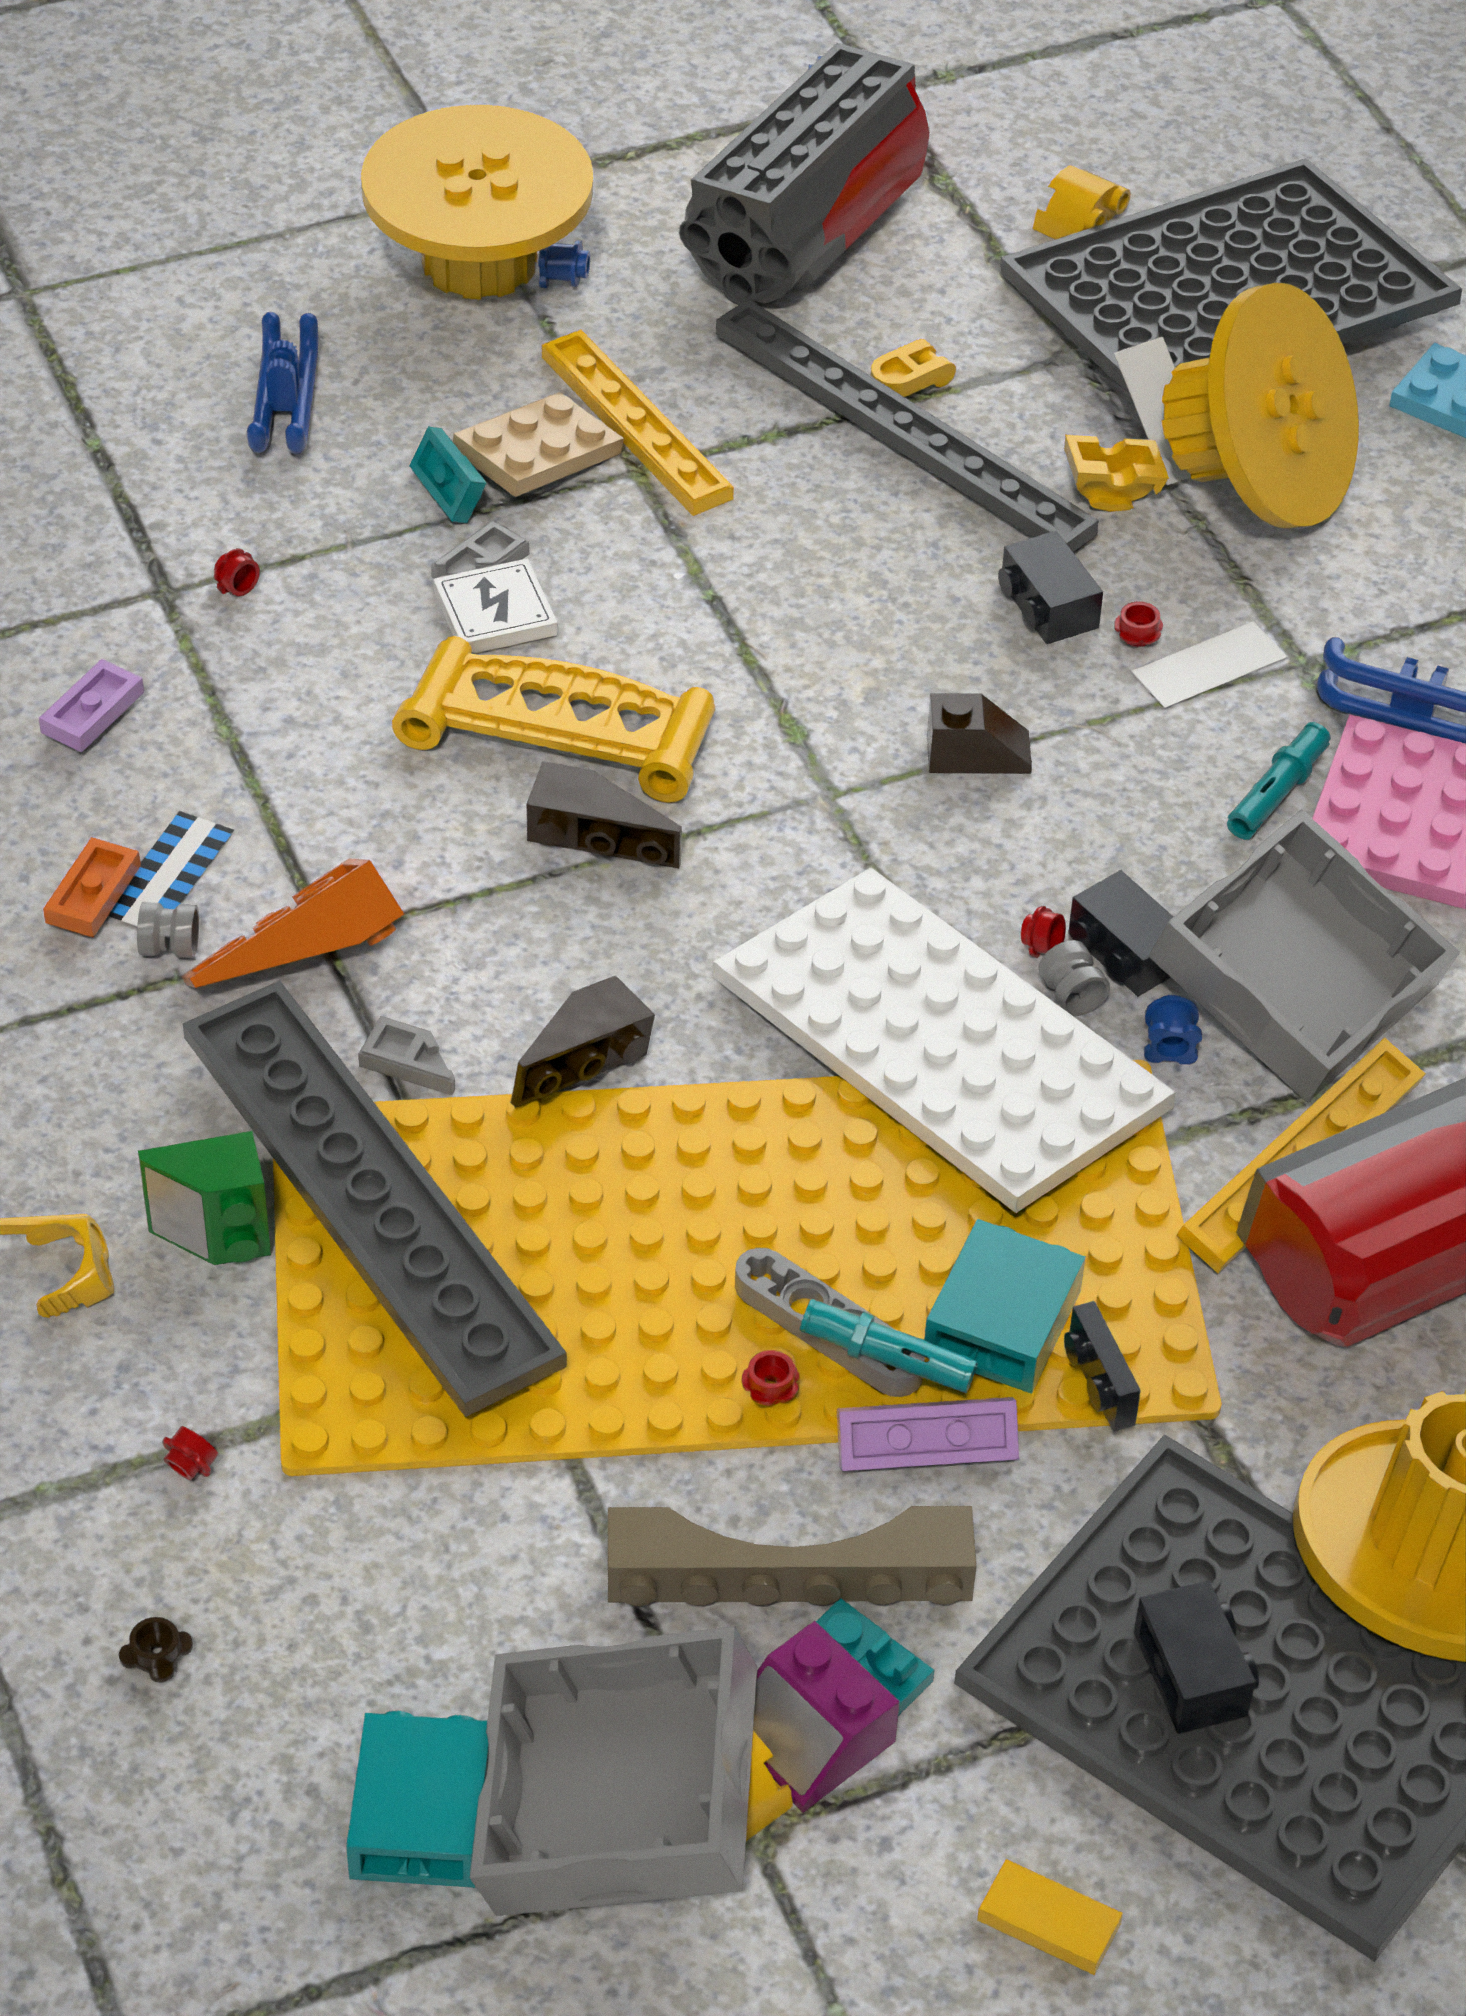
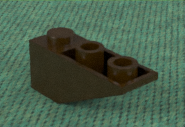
(593, 815)
(585, 1037)

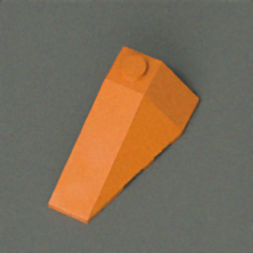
(331, 914)

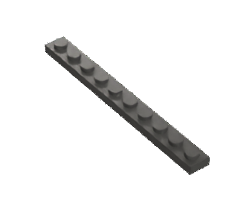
(904, 425)

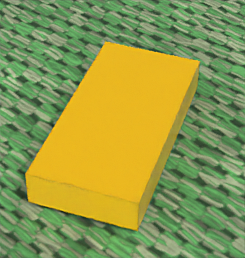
(1050, 1916)

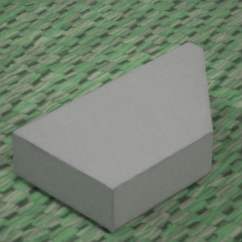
(485, 548)
(406, 1054)

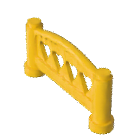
(660, 748)

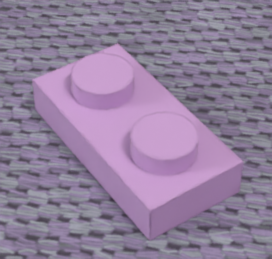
(91, 705)

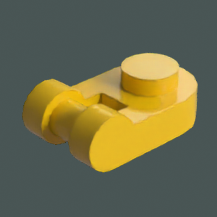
(912, 368)

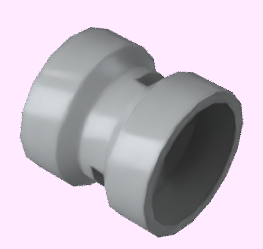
(168, 929)
(1071, 973)

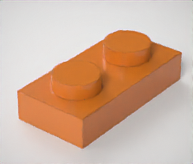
(92, 887)

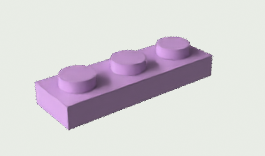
(927, 1433)

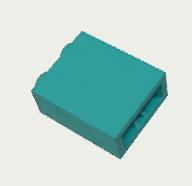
(1006, 1303)
(417, 1799)

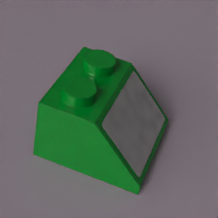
(208, 1197)

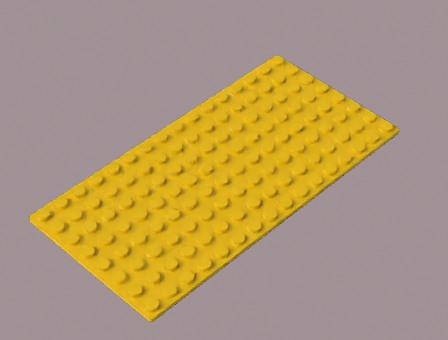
(626, 1243)

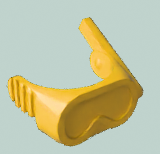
(92, 1280)

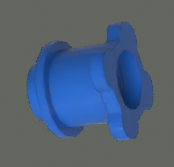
(563, 263)
(1172, 1030)

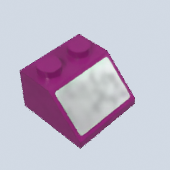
(820, 1715)

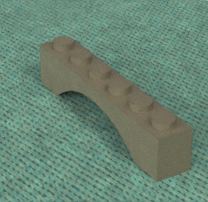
(913, 1557)

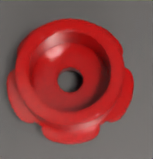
(236, 572)
(1139, 624)
(1043, 930)
(775, 1367)
(189, 1453)

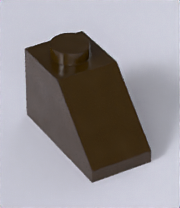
(974, 737)

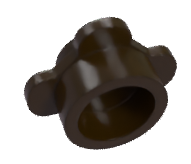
(151, 1634)

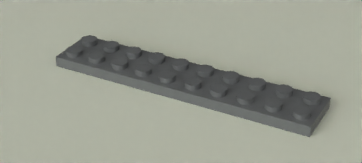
(375, 1199)

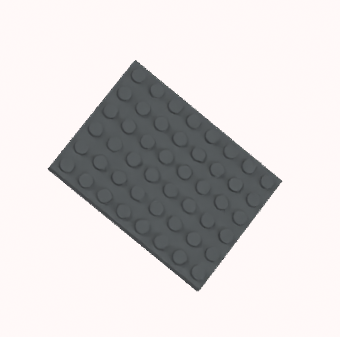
(1188, 259)
(1352, 1748)

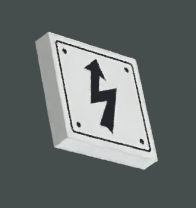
(496, 606)

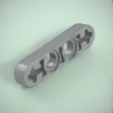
(795, 1284)

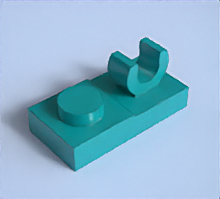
(447, 475)
(878, 1653)

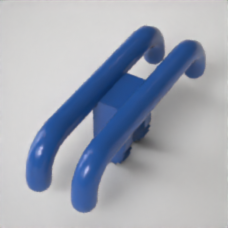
(285, 383)
(1411, 700)

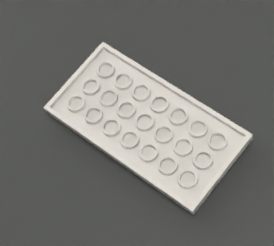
(944, 1038)

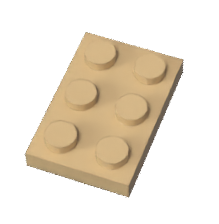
(538, 444)

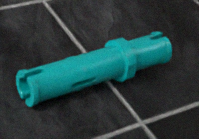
(1289, 768)
(887, 1345)

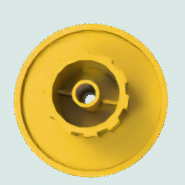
(477, 193)
(1269, 408)
(1388, 1526)

